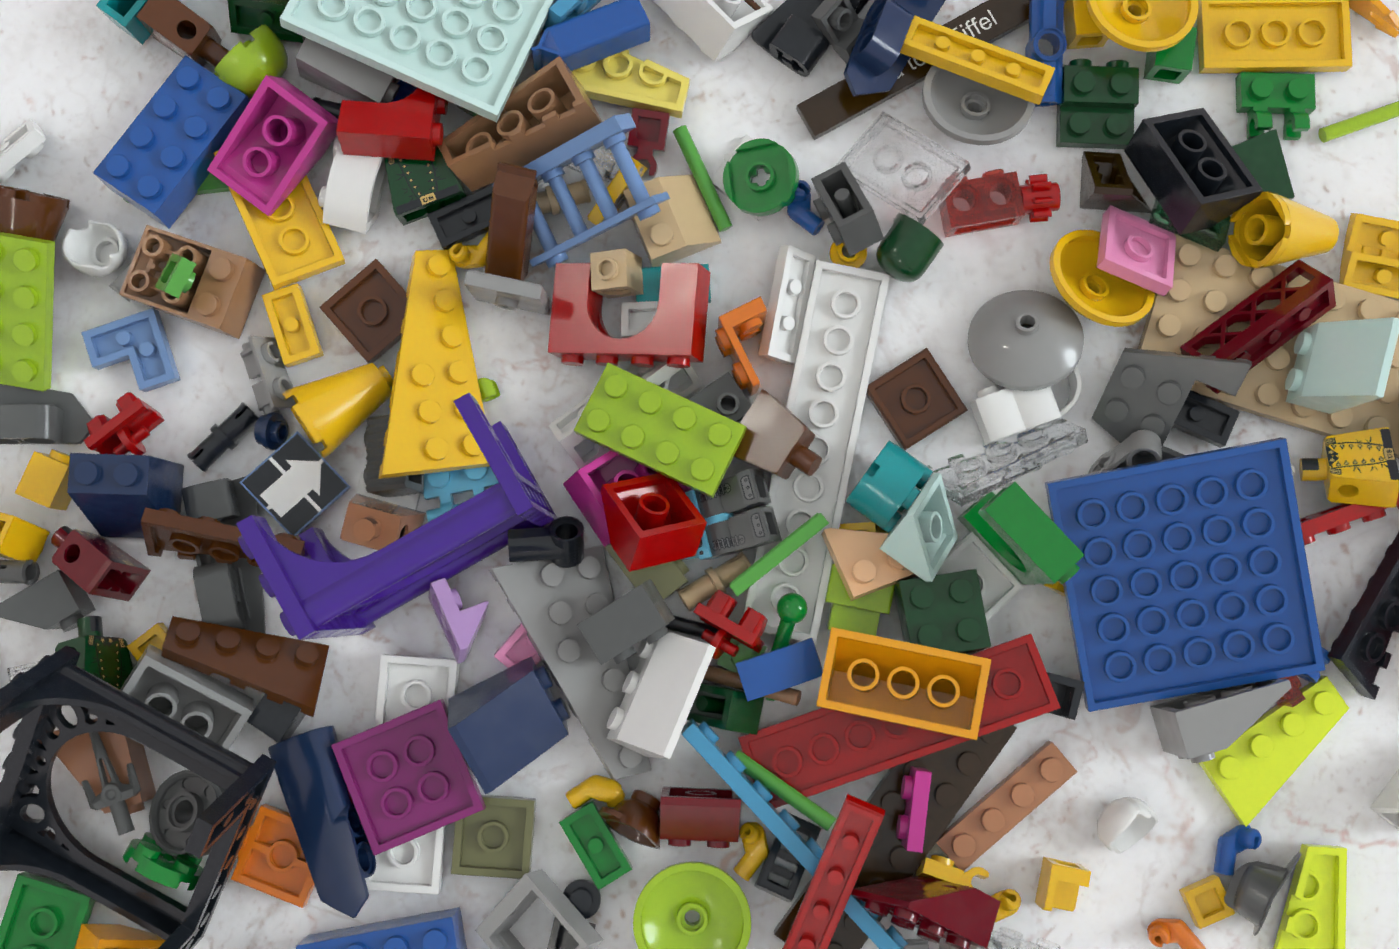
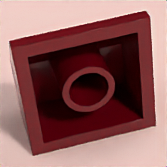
(699, 816)

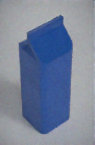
(593, 35)

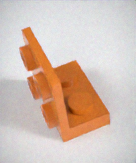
(745, 324)

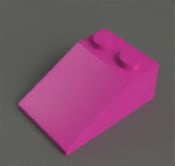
(274, 144)
(586, 486)

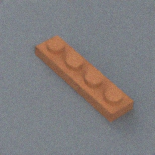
(1005, 805)

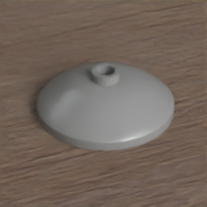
(950, 104)
(1025, 356)

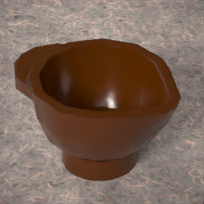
(636, 819)

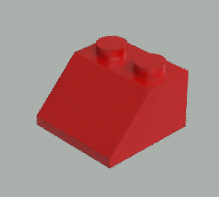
(651, 521)

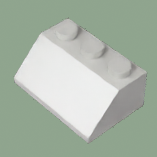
(716, 24)
(659, 695)

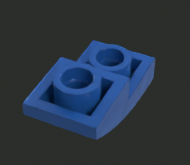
(779, 669)

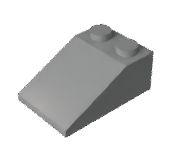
(1213, 719)

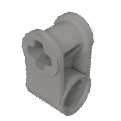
(1125, 453)

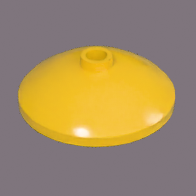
(1144, 23)
(1091, 290)

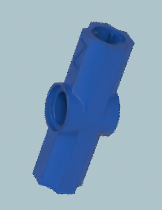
(1047, 24)

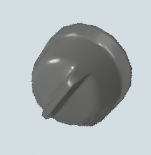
(1255, 887)

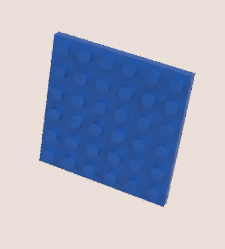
(1187, 575)

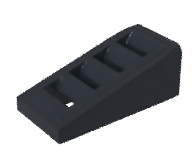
(774, 888)

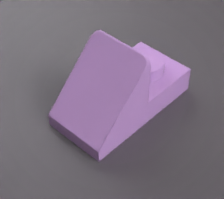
(458, 626)

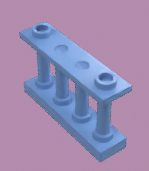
(580, 153)

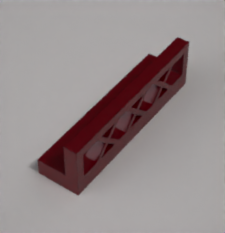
(1268, 327)

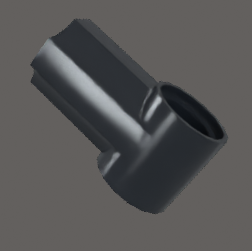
(559, 543)

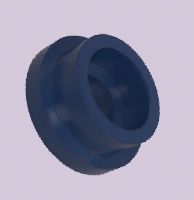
(271, 430)

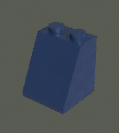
(118, 488)
(507, 722)

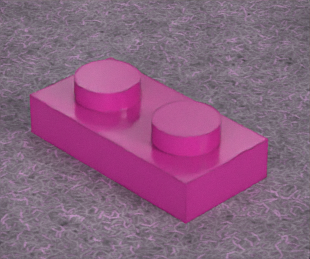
(912, 825)

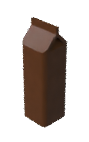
(511, 221)

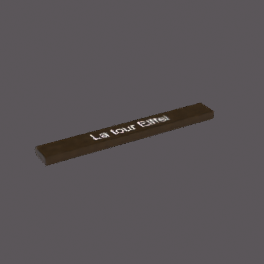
(838, 105)

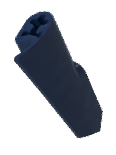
(876, 53)
(325, 818)

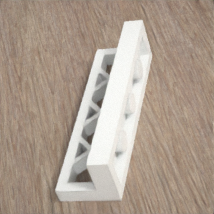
(659, 375)

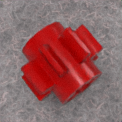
(1040, 197)

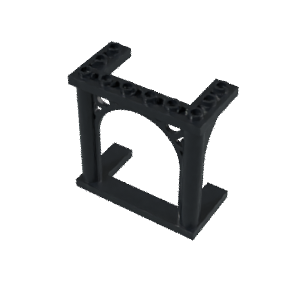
(34, 849)

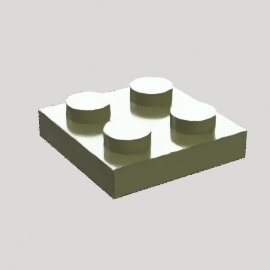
(496, 839)

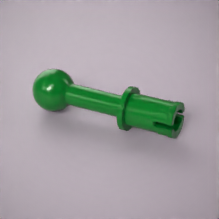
(791, 610)

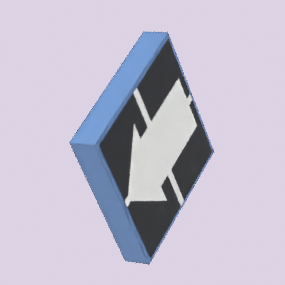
(295, 484)

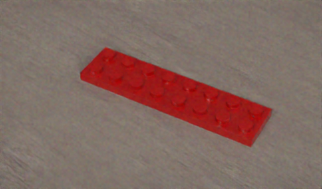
(839, 747)

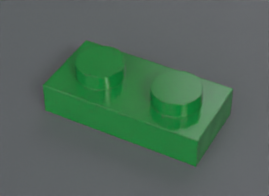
(596, 845)

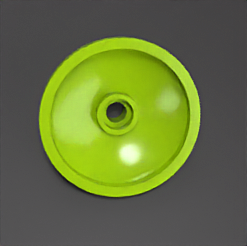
(688, 886)

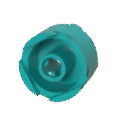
(889, 486)

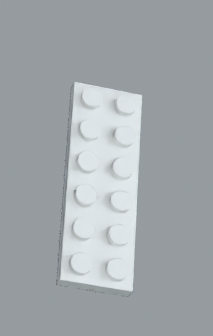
(403, 687)

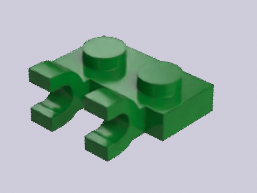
(1276, 93)

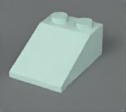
(1342, 363)

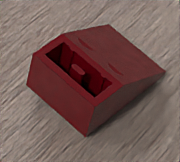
(934, 908)

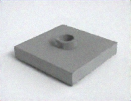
(507, 292)

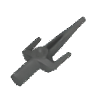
(113, 792)

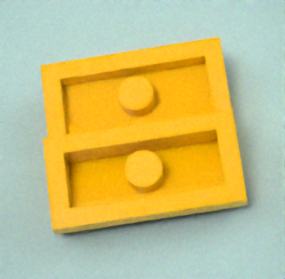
(1371, 255)

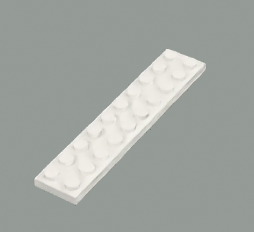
(829, 399)

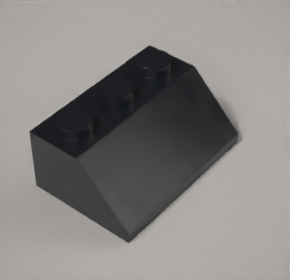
(1191, 169)

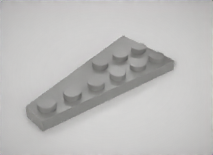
(550, 606)

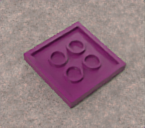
(407, 777)

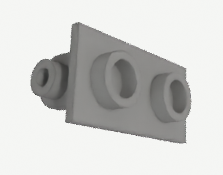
(264, 360)

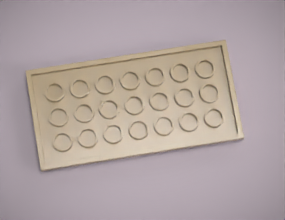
(1214, 283)

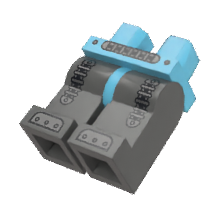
(730, 533)

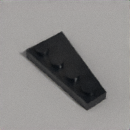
(1365, 637)

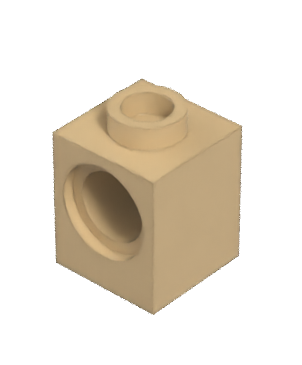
(616, 273)

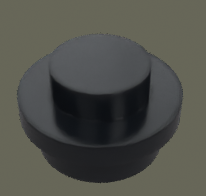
(584, 896)

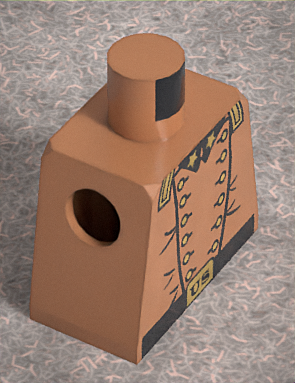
(377, 522)

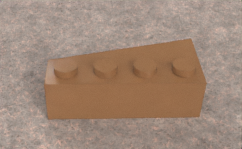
(534, 121)

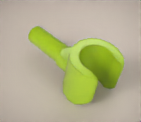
(488, 389)

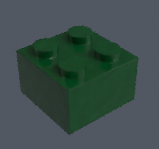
(943, 612)

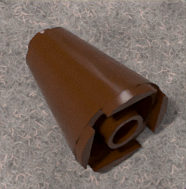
(31, 213)

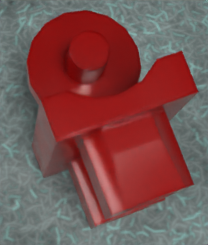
(124, 430)
(745, 632)

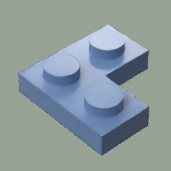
(138, 339)

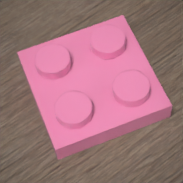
(1136, 251)

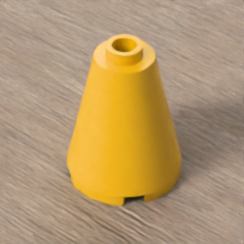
(1279, 231)
(339, 403)

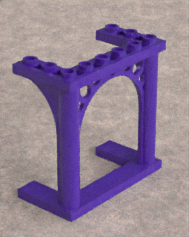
(343, 597)

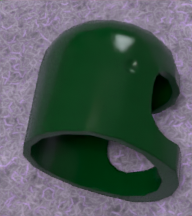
(907, 249)

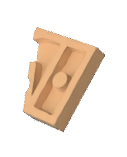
(861, 562)

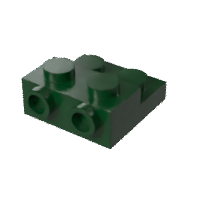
(1097, 105)

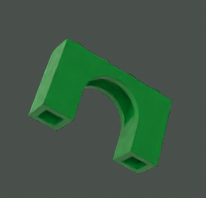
(1022, 536)

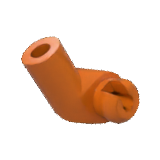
(1173, 931)

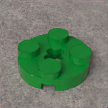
(744, 166)
(161, 866)

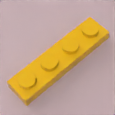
(977, 60)

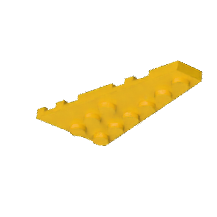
(429, 374)

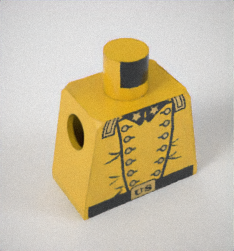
(1356, 468)

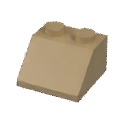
(680, 226)

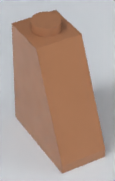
(80, 760)

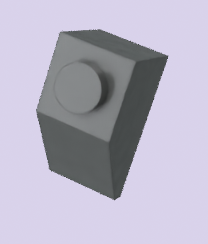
(49, 603)

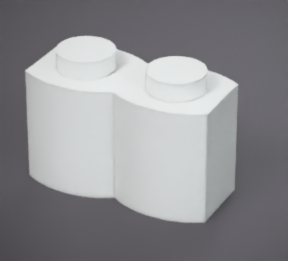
(1012, 411)

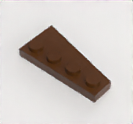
(202, 535)
(266, 662)

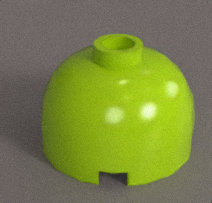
(253, 60)

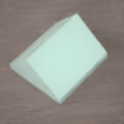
(924, 532)

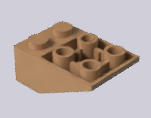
(222, 285)

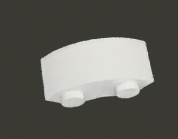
(353, 190)

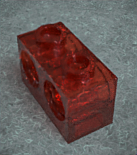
(983, 212)

